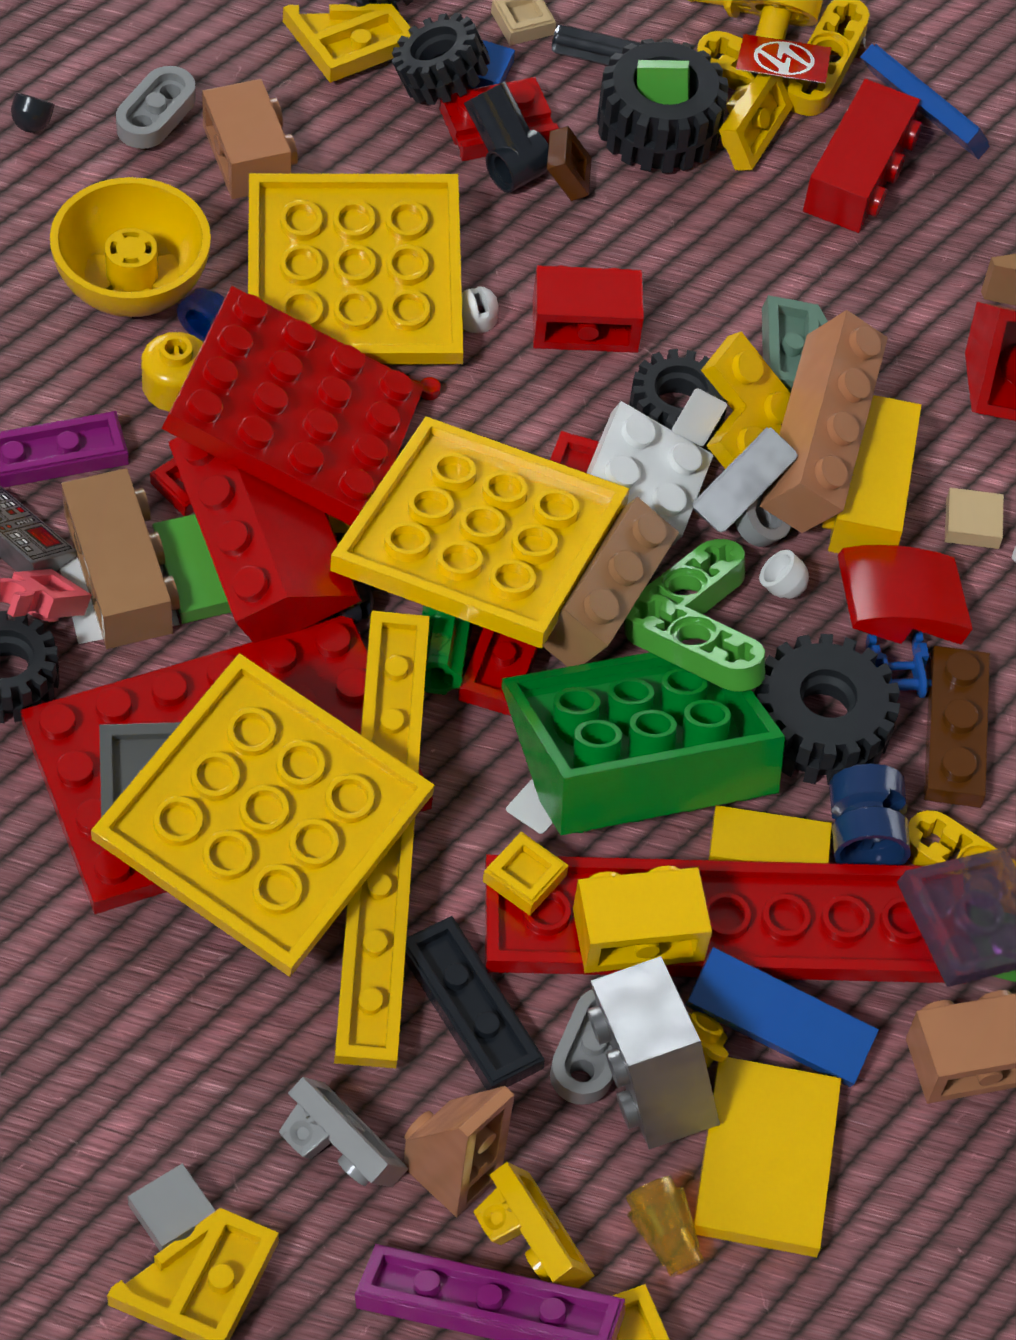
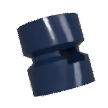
(869, 816)

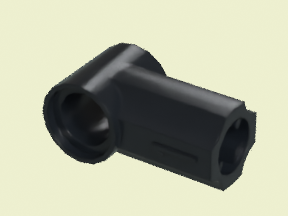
(514, 150)

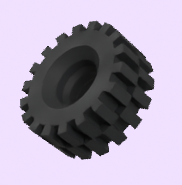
(823, 743)

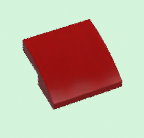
(904, 590)

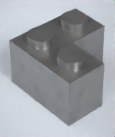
(653, 1053)

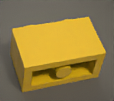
(641, 918)

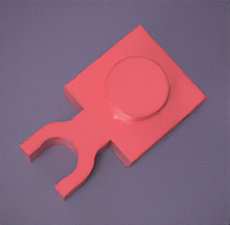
(43, 595)

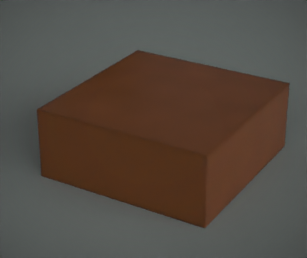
(569, 163)

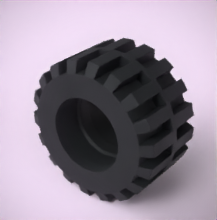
(656, 132)

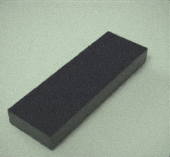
(472, 1005)

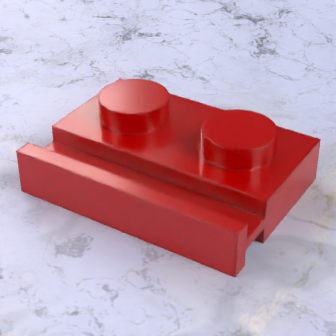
(464, 132)

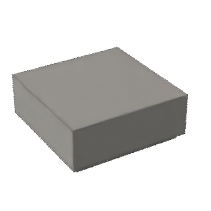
(170, 1206)

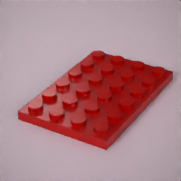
(318, 662)

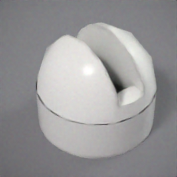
(471, 318)
(784, 575)

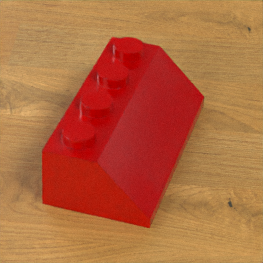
(264, 547)

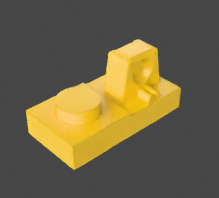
(754, 119)
(521, 1208)

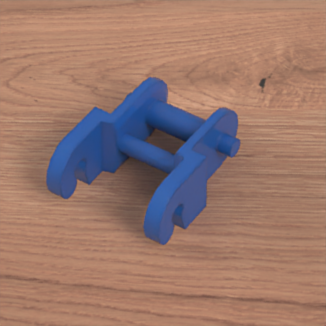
(918, 665)

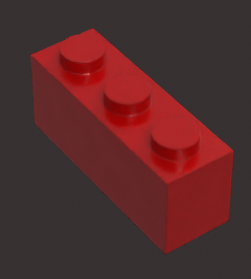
(863, 156)

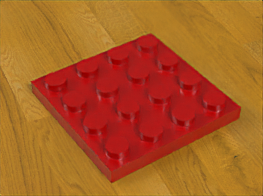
(293, 406)

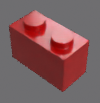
(587, 309)

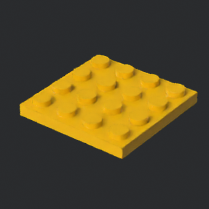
(362, 259)
(480, 531)
(263, 814)

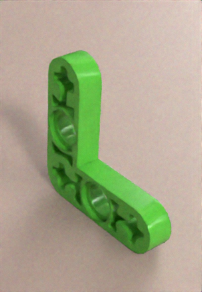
(666, 619)

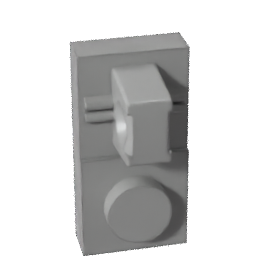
(326, 1119)

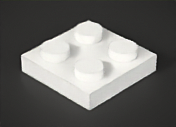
(651, 463)

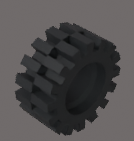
(441, 58)
(669, 376)
(42, 672)

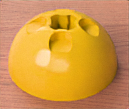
(130, 245)

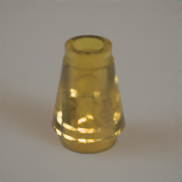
(666, 1224)

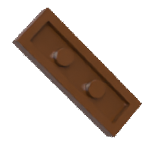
(957, 727)

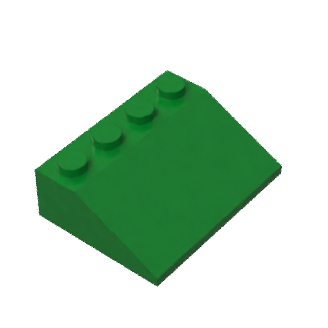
(639, 741)

